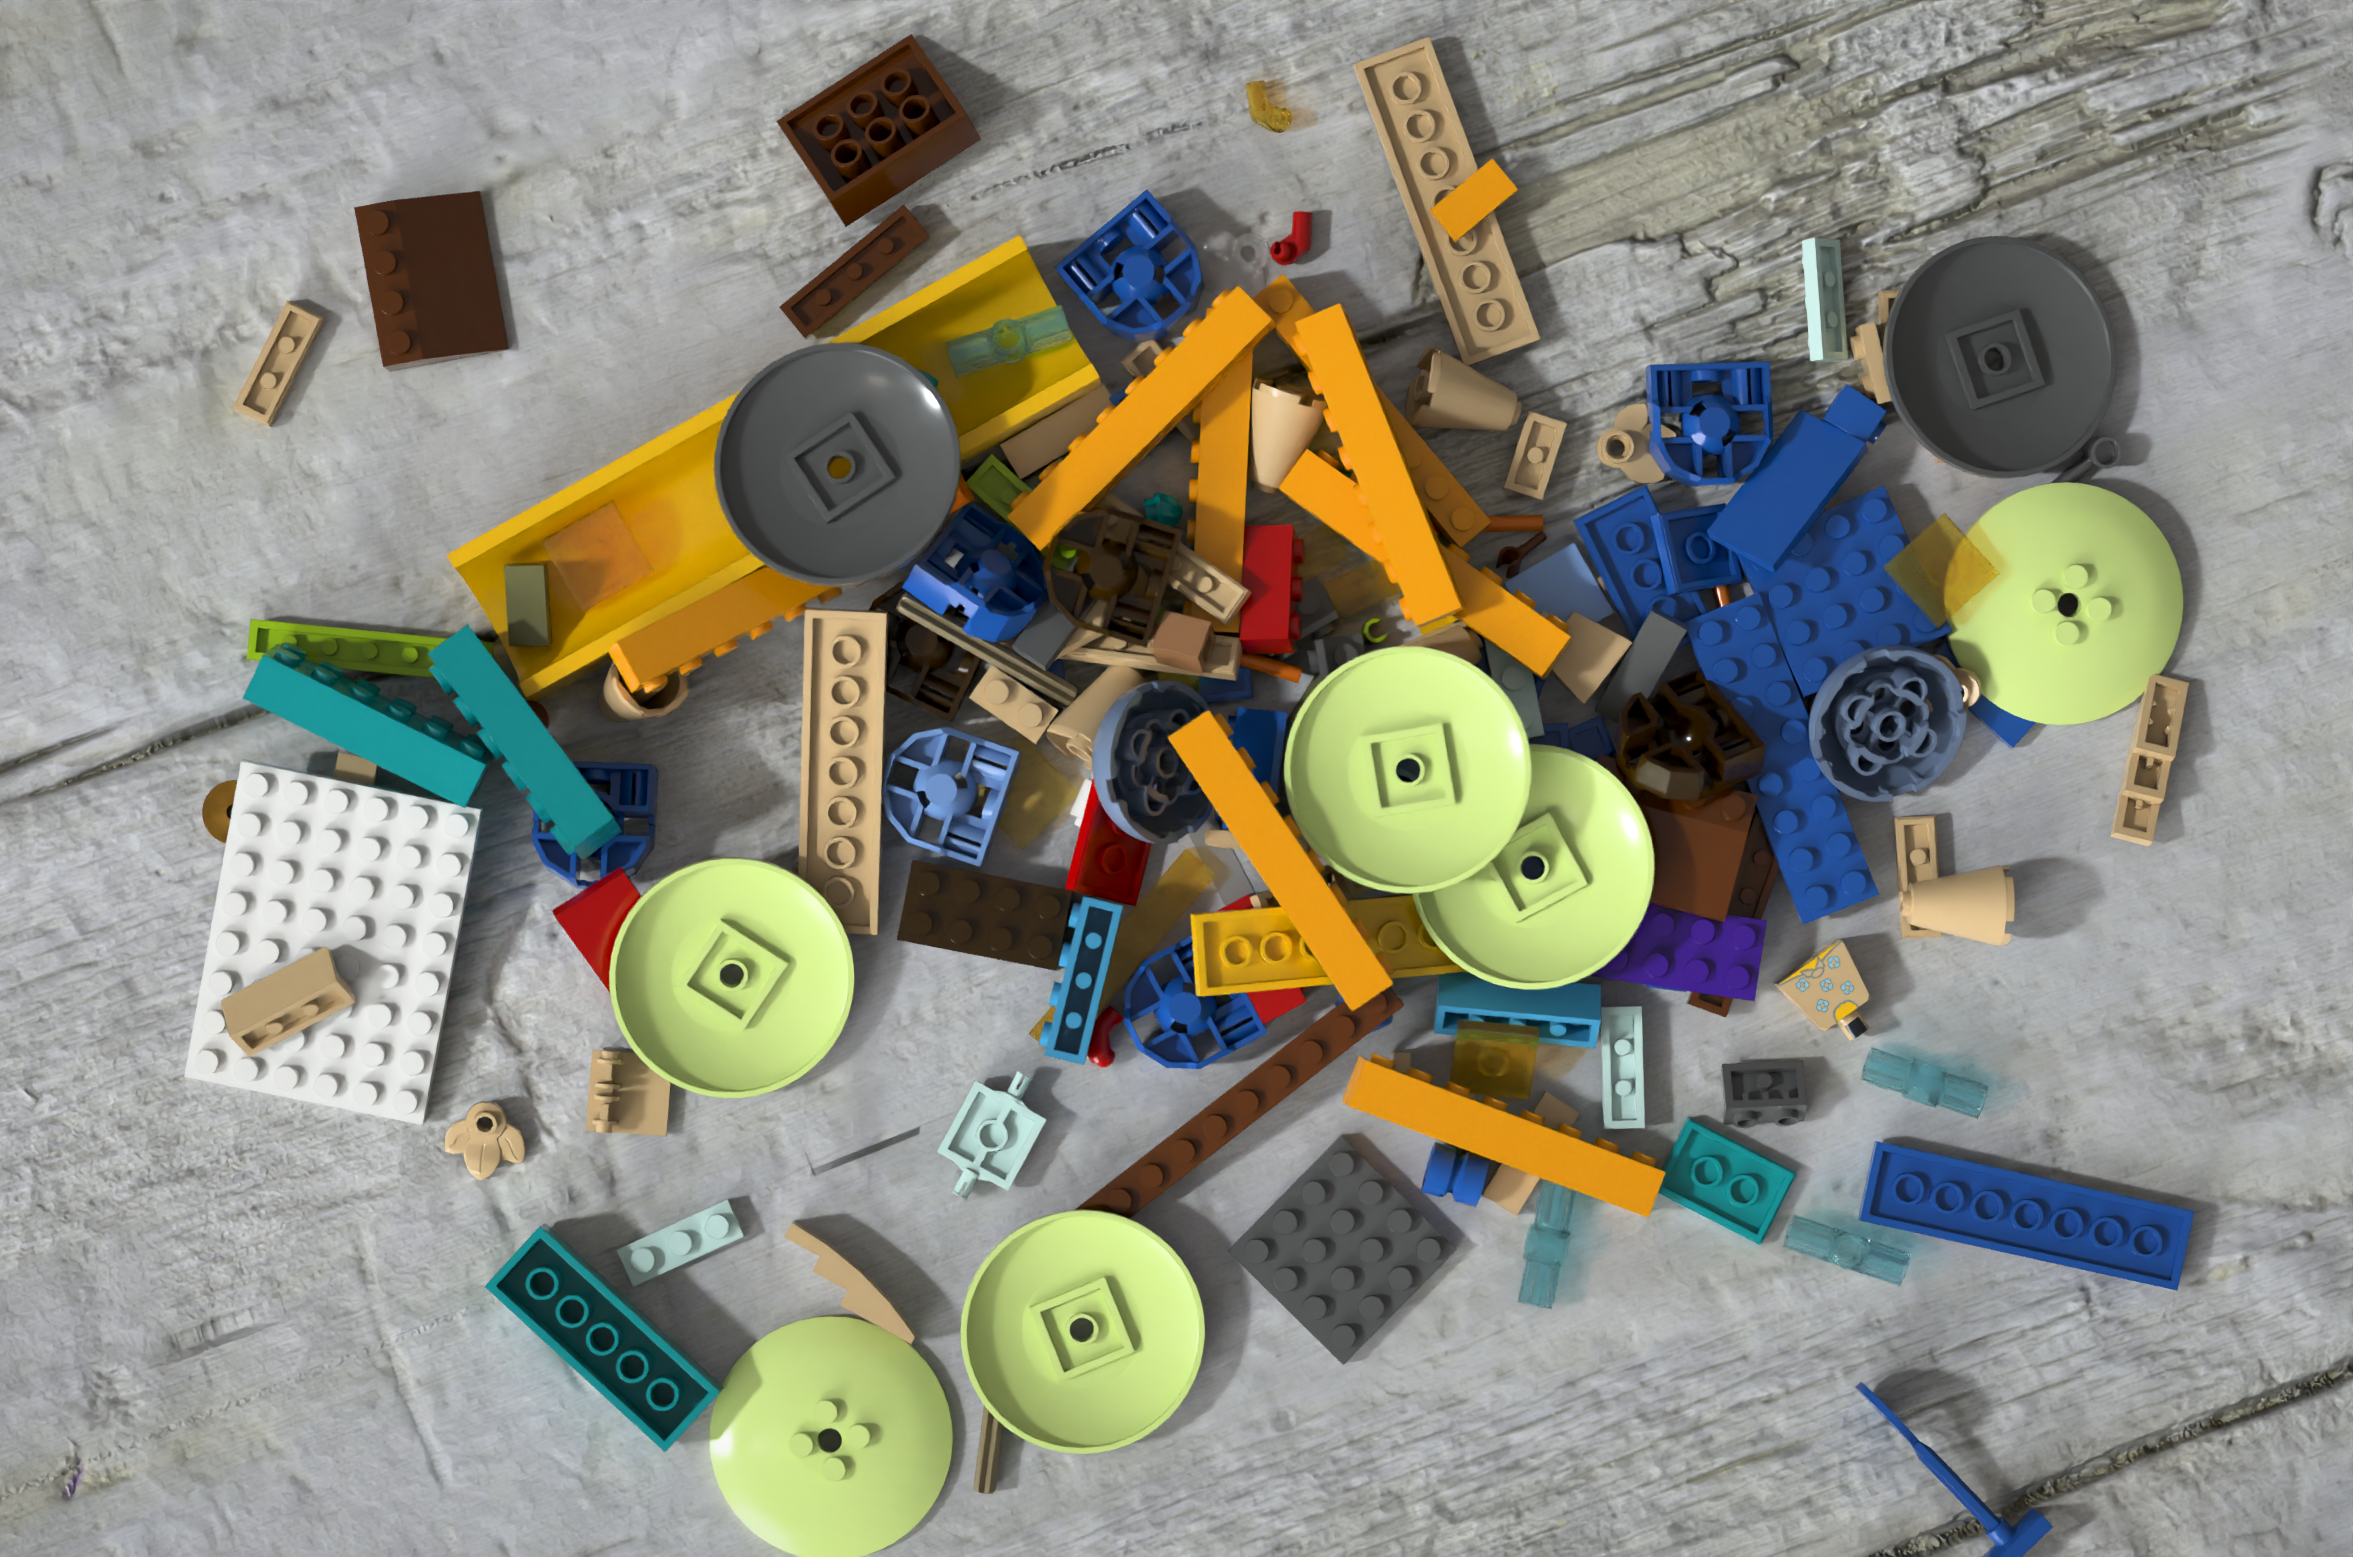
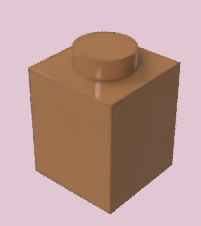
(1182, 642)

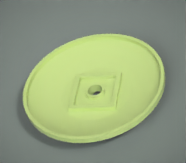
(2126, 615)
(1397, 709)
(1581, 906)
(741, 1034)
(844, 1379)
(1094, 1389)

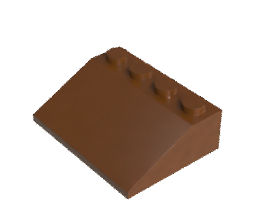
(879, 130)
(431, 279)
(1693, 845)

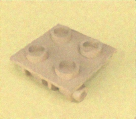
(626, 1095)

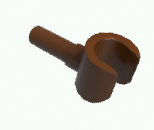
(1514, 556)

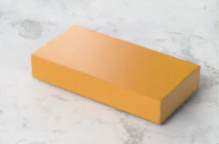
(1473, 200)

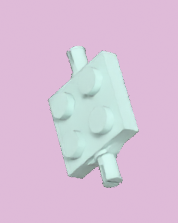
(992, 1135)

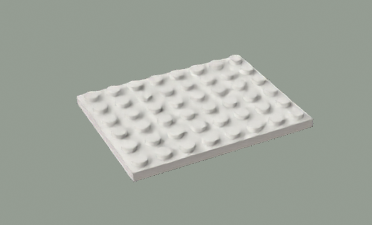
(376, 884)

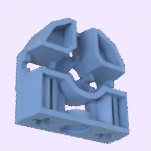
(908, 807)

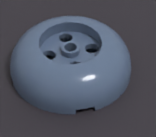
(1916, 743)
(1135, 752)

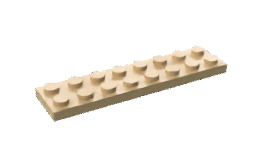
(1428, 162)
(844, 761)

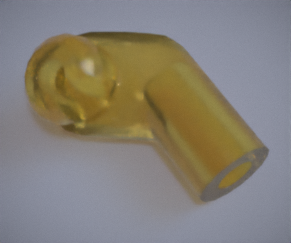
(1263, 112)

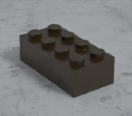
(984, 915)

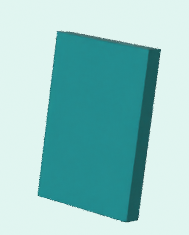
(1724, 1181)

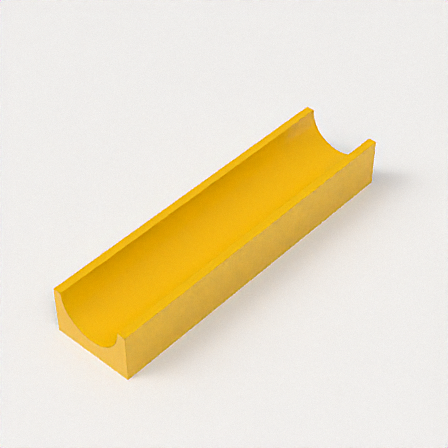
(670, 485)

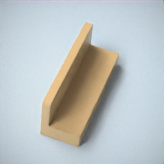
(286, 1002)

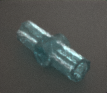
(1035, 334)
(1924, 1083)
(1546, 1245)
(1871, 1257)

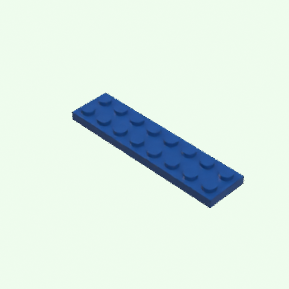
(1794, 799)
(2026, 1215)

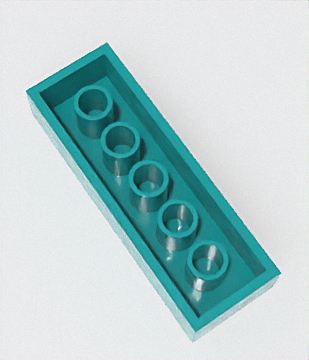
(369, 723)
(518, 735)
(604, 1337)

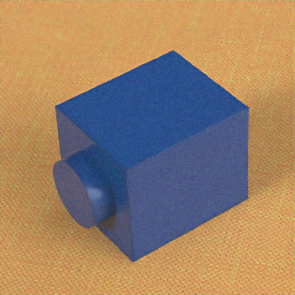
(1856, 415)

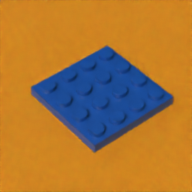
(1835, 594)

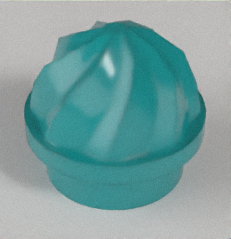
(1163, 509)

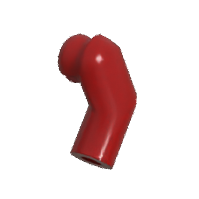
(1295, 244)
(1099, 1048)

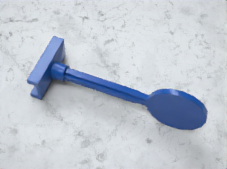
(2008, 1540)

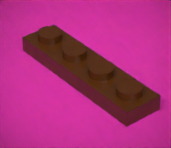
(854, 272)

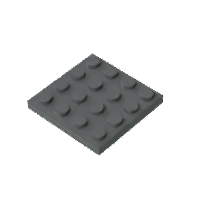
(1342, 1250)

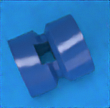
(1455, 1174)

